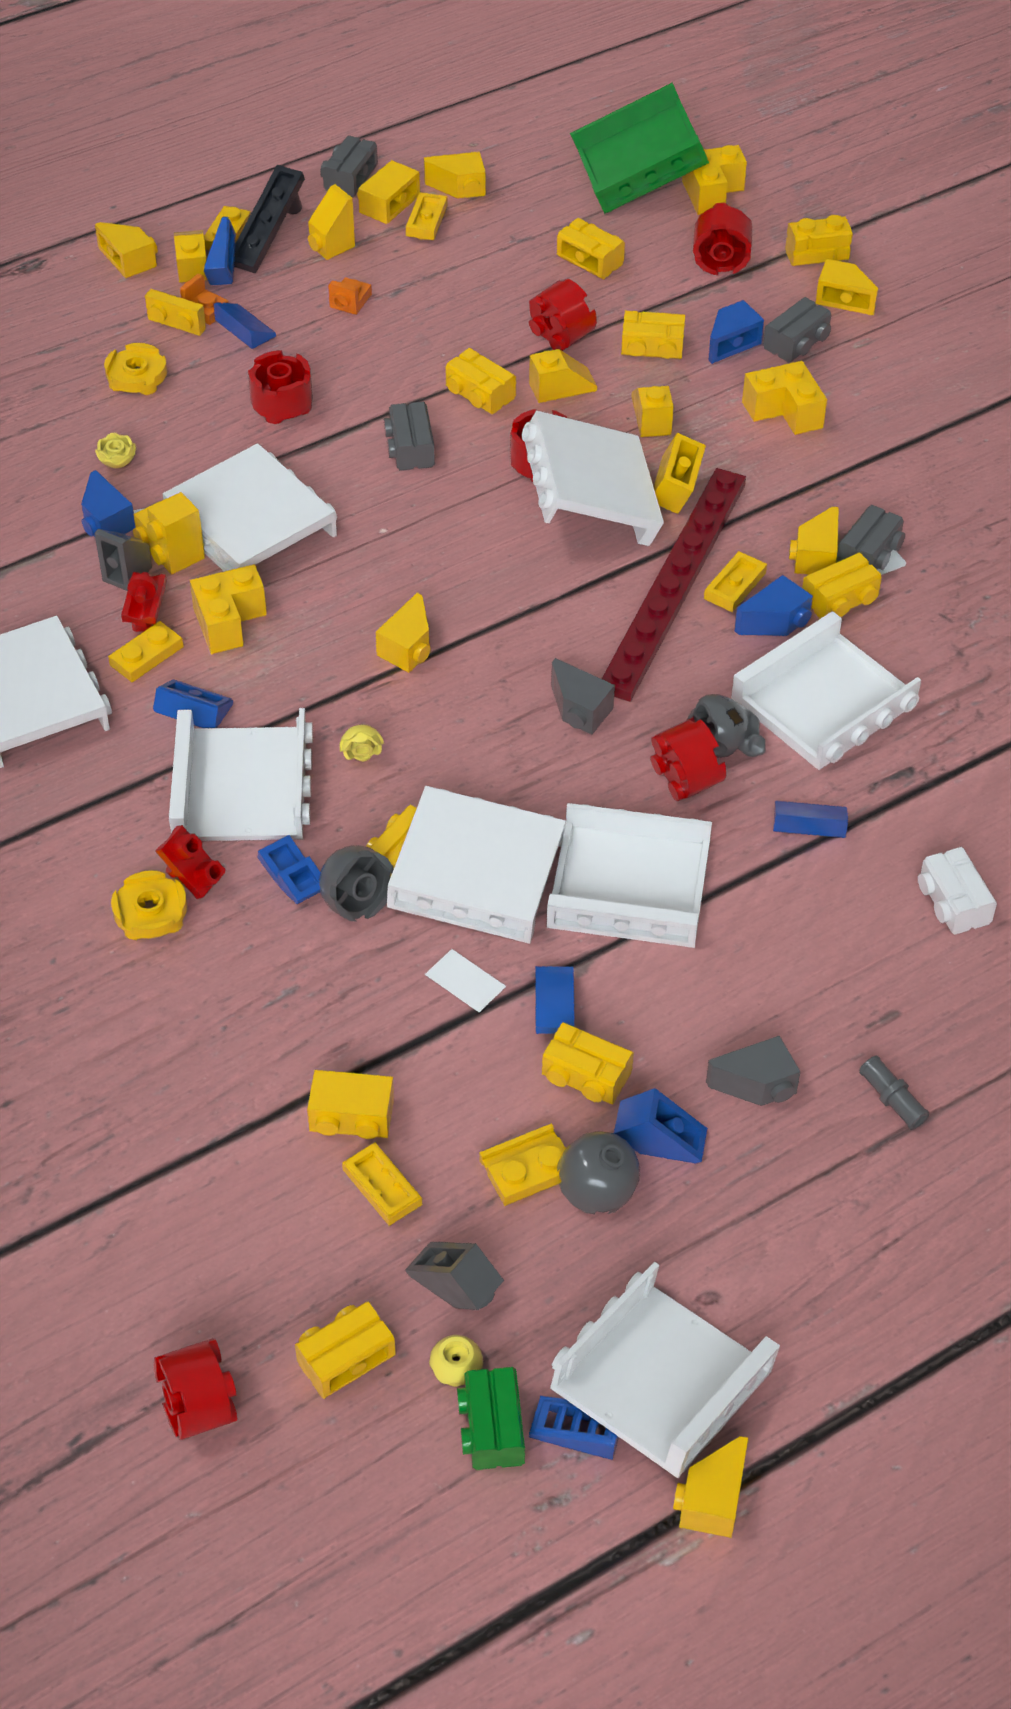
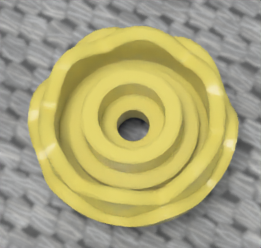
(115, 450)
(361, 743)
(452, 1371)

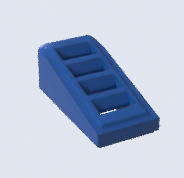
(220, 260)
(588, 1442)

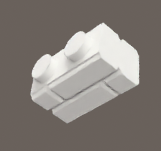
(957, 891)

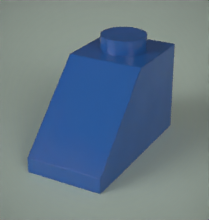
(734, 331)
(105, 507)
(774, 610)
(660, 1128)

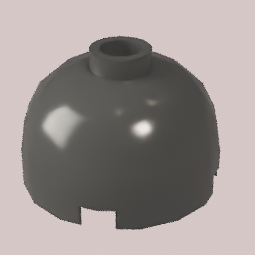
(355, 882)
(599, 1172)

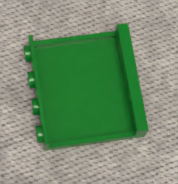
(639, 148)

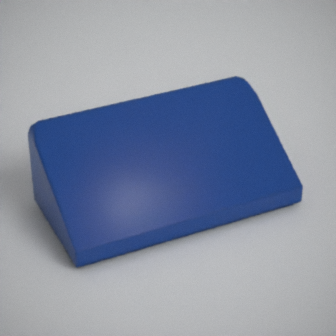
(242, 324)
(206, 707)
(810, 819)

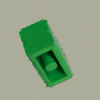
(494, 1418)

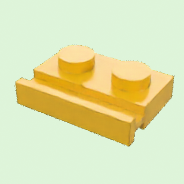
(524, 1164)

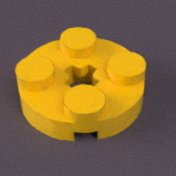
(122, 373)
(155, 921)

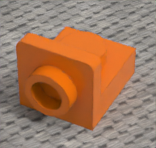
(195, 291)
(349, 295)

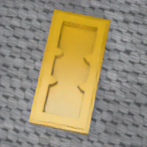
(382, 1183)

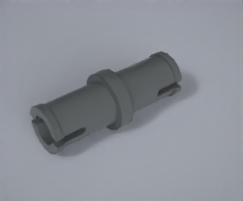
(894, 1092)

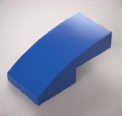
(290, 869)
(553, 998)

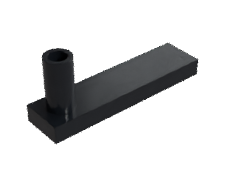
(276, 200)

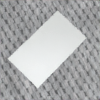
(465, 980)

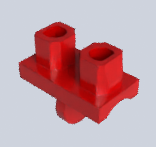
(143, 600)
(189, 862)

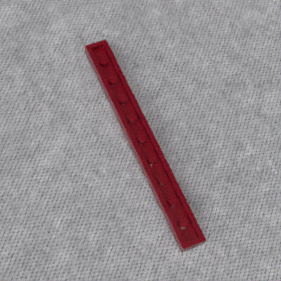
(673, 583)

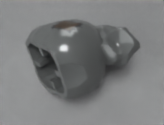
(730, 725)

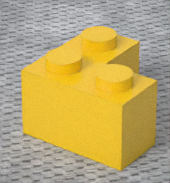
(714, 180)
(786, 392)
(172, 532)
(224, 602)

